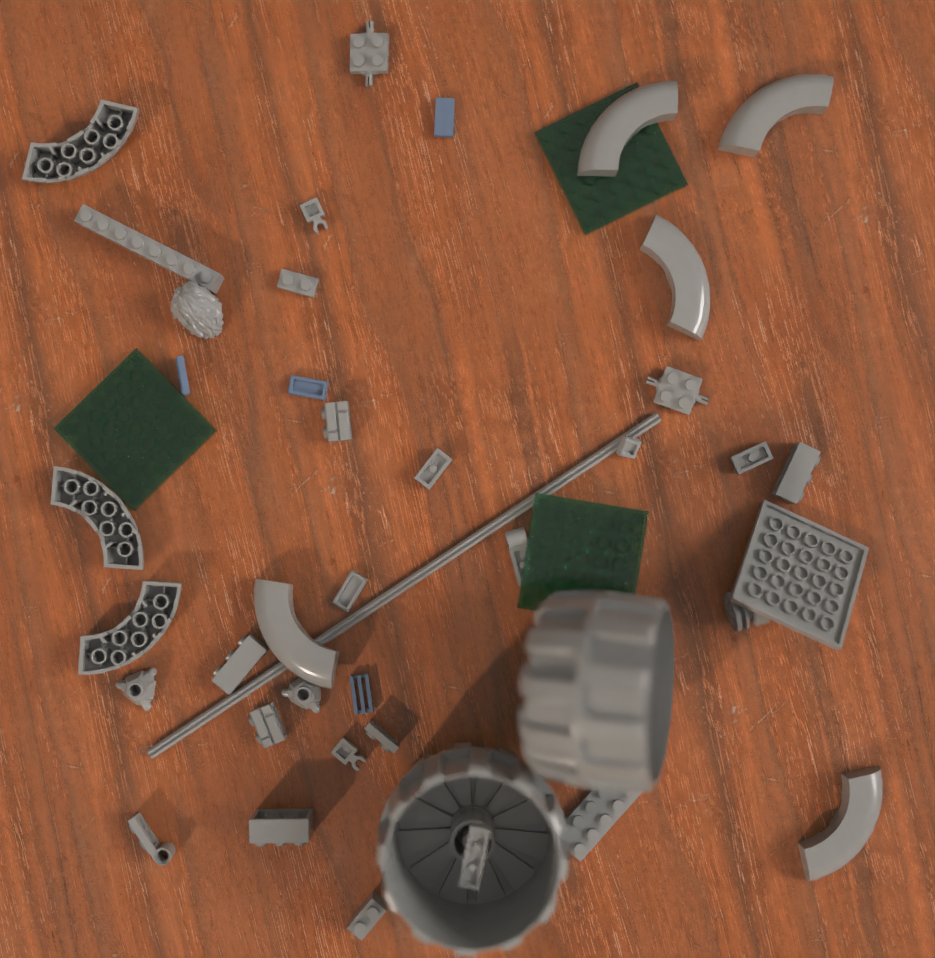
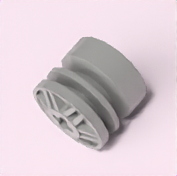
(740, 616)

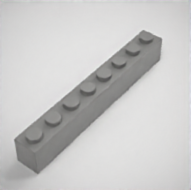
(149, 248)

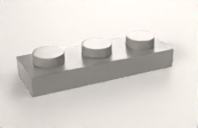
(474, 856)

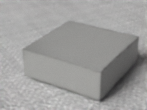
(628, 447)

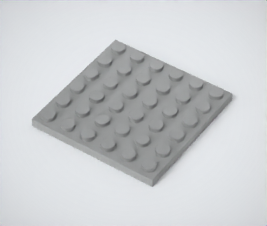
(800, 575)

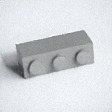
(796, 473)
(239, 663)

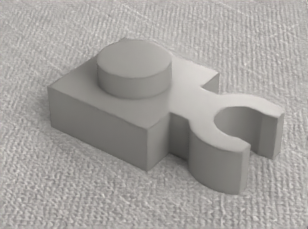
(313, 213)
(346, 751)

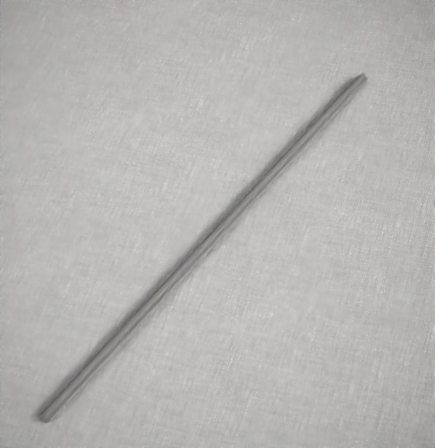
(405, 584)

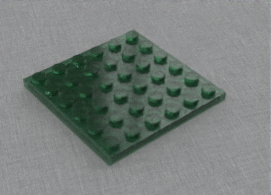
(643, 176)
(135, 429)
(580, 549)

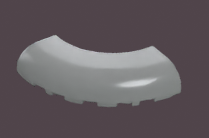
(770, 105)
(621, 121)
(85, 150)
(685, 276)
(105, 514)
(135, 634)
(288, 638)
(848, 828)

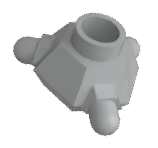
(139, 687)
(304, 694)

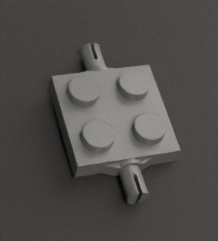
(369, 53)
(677, 390)

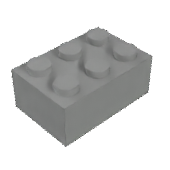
(281, 826)

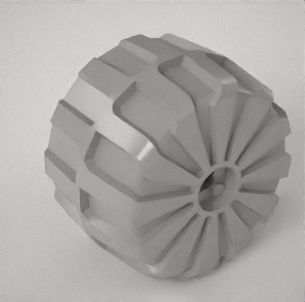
(598, 690)
(426, 838)

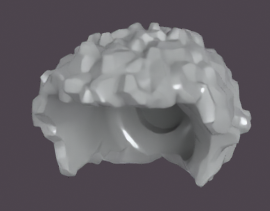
(197, 310)

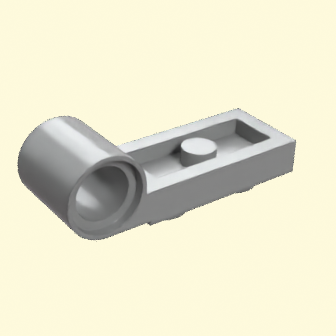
(517, 545)
(149, 841)

